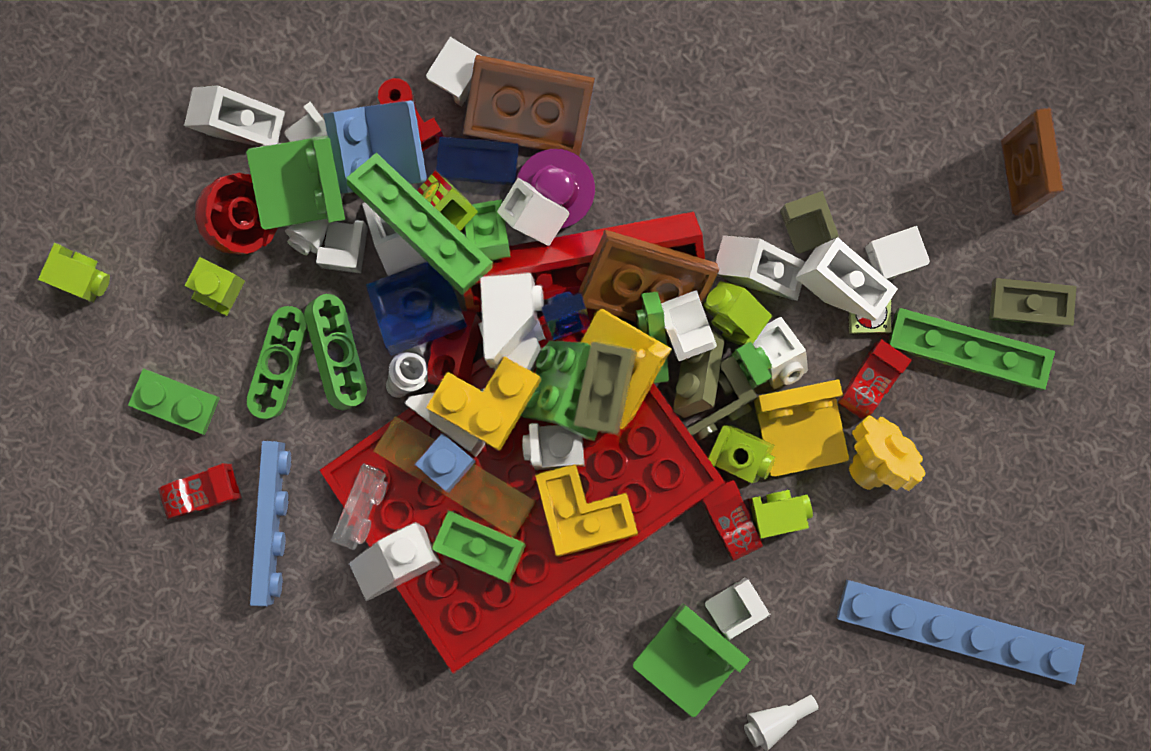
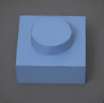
(445, 463)

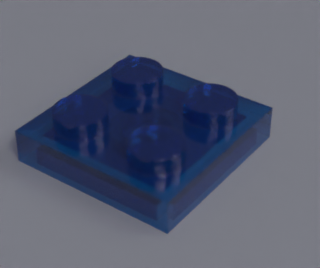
(415, 307)

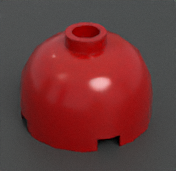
(230, 216)

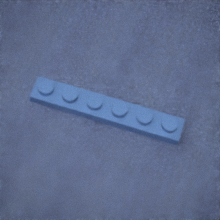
(960, 632)

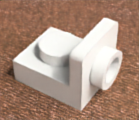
(784, 351)
(552, 447)

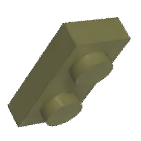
(1032, 302)
(699, 381)
(605, 388)

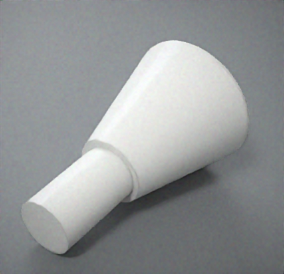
(307, 235)
(770, 725)

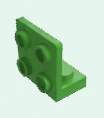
(295, 182)
(558, 394)
(689, 660)

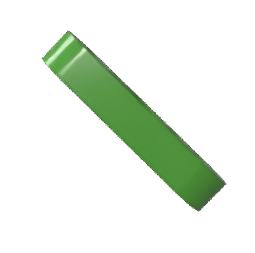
(316, 327)
(258, 388)

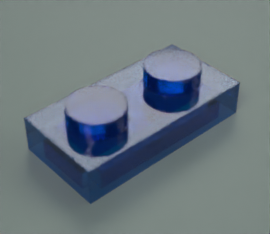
(477, 161)
(565, 315)

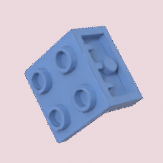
(378, 129)

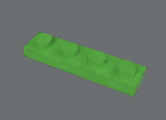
(419, 223)
(971, 349)

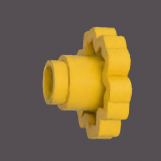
(884, 456)

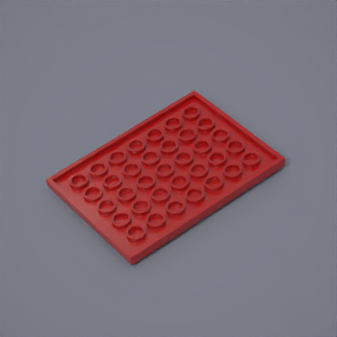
(474, 611)

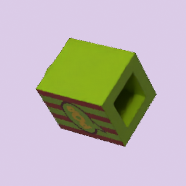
(447, 200)

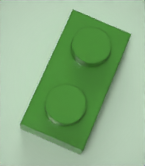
(489, 231)
(652, 322)
(753, 364)
(173, 401)
(479, 546)

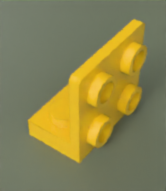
(648, 360)
(803, 427)

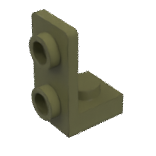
(733, 382)

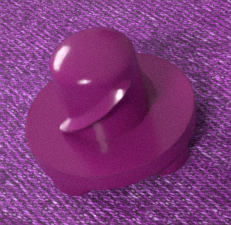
(562, 179)

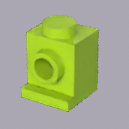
(74, 274)
(214, 286)
(736, 313)
(759, 458)
(780, 513)

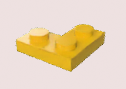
(488, 413)
(574, 522)

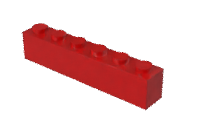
(567, 259)

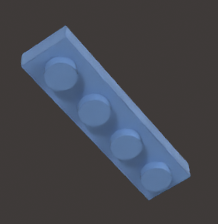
(268, 539)

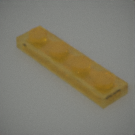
(475, 490)

